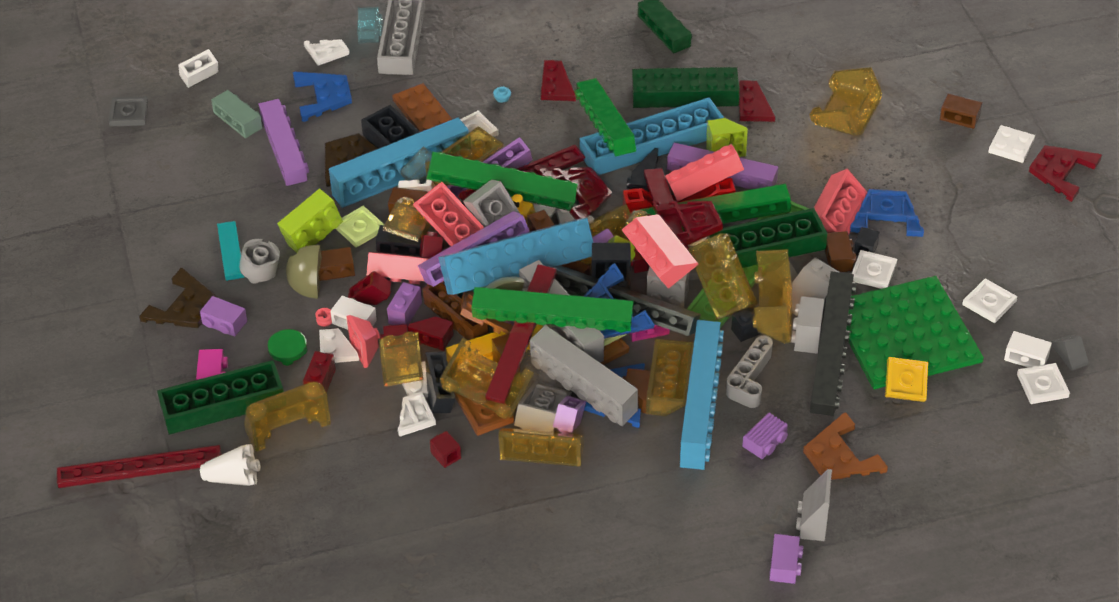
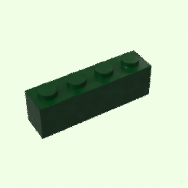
(664, 25)

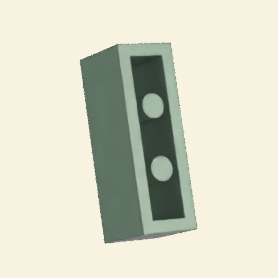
(237, 113)

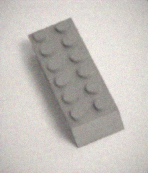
(400, 37)
(587, 339)
(583, 375)

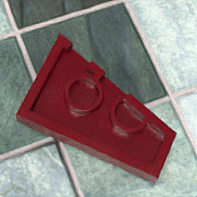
(556, 83)
(753, 103)

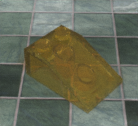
(406, 220)
(401, 359)

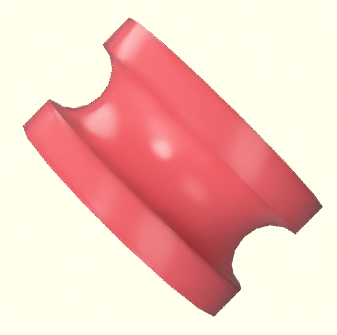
(321, 321)

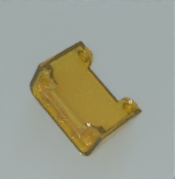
(852, 101)
(471, 375)
(301, 402)

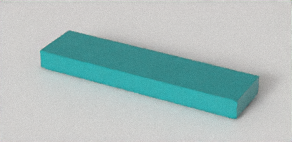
(230, 250)

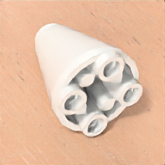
(233, 467)

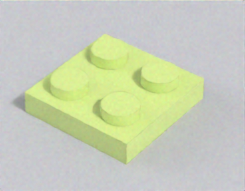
(359, 226)

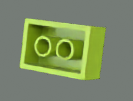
(310, 221)

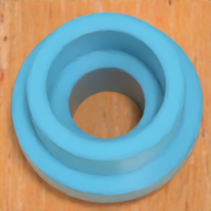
(502, 94)

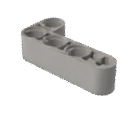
(741, 381)

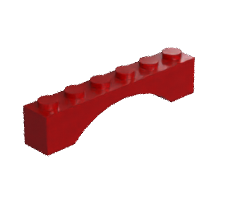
(641, 199)

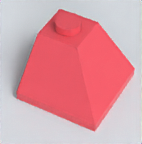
(363, 338)

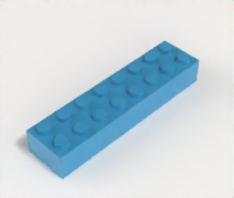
(679, 125)
(380, 168)
(505, 257)
(701, 395)

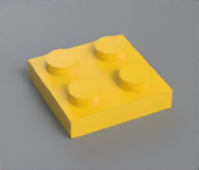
(906, 379)

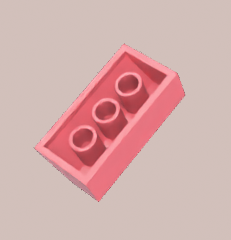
(704, 172)
(840, 202)
(447, 214)
(660, 248)
(396, 266)

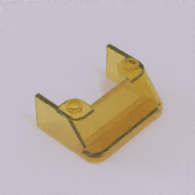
(775, 295)

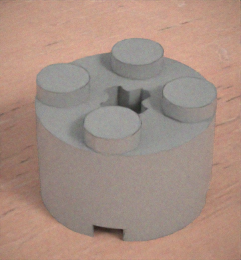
(259, 260)

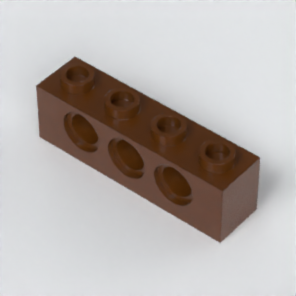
(449, 308)

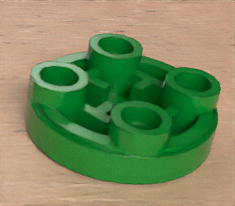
(287, 346)

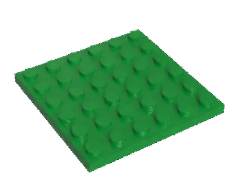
(911, 324)

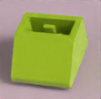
(726, 132)

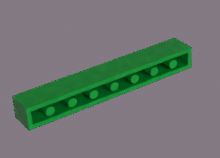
(605, 117)
(475, 174)
(747, 203)
(552, 309)

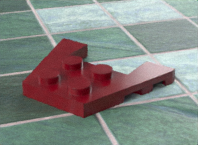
(1055, 164)
(590, 189)
(696, 217)

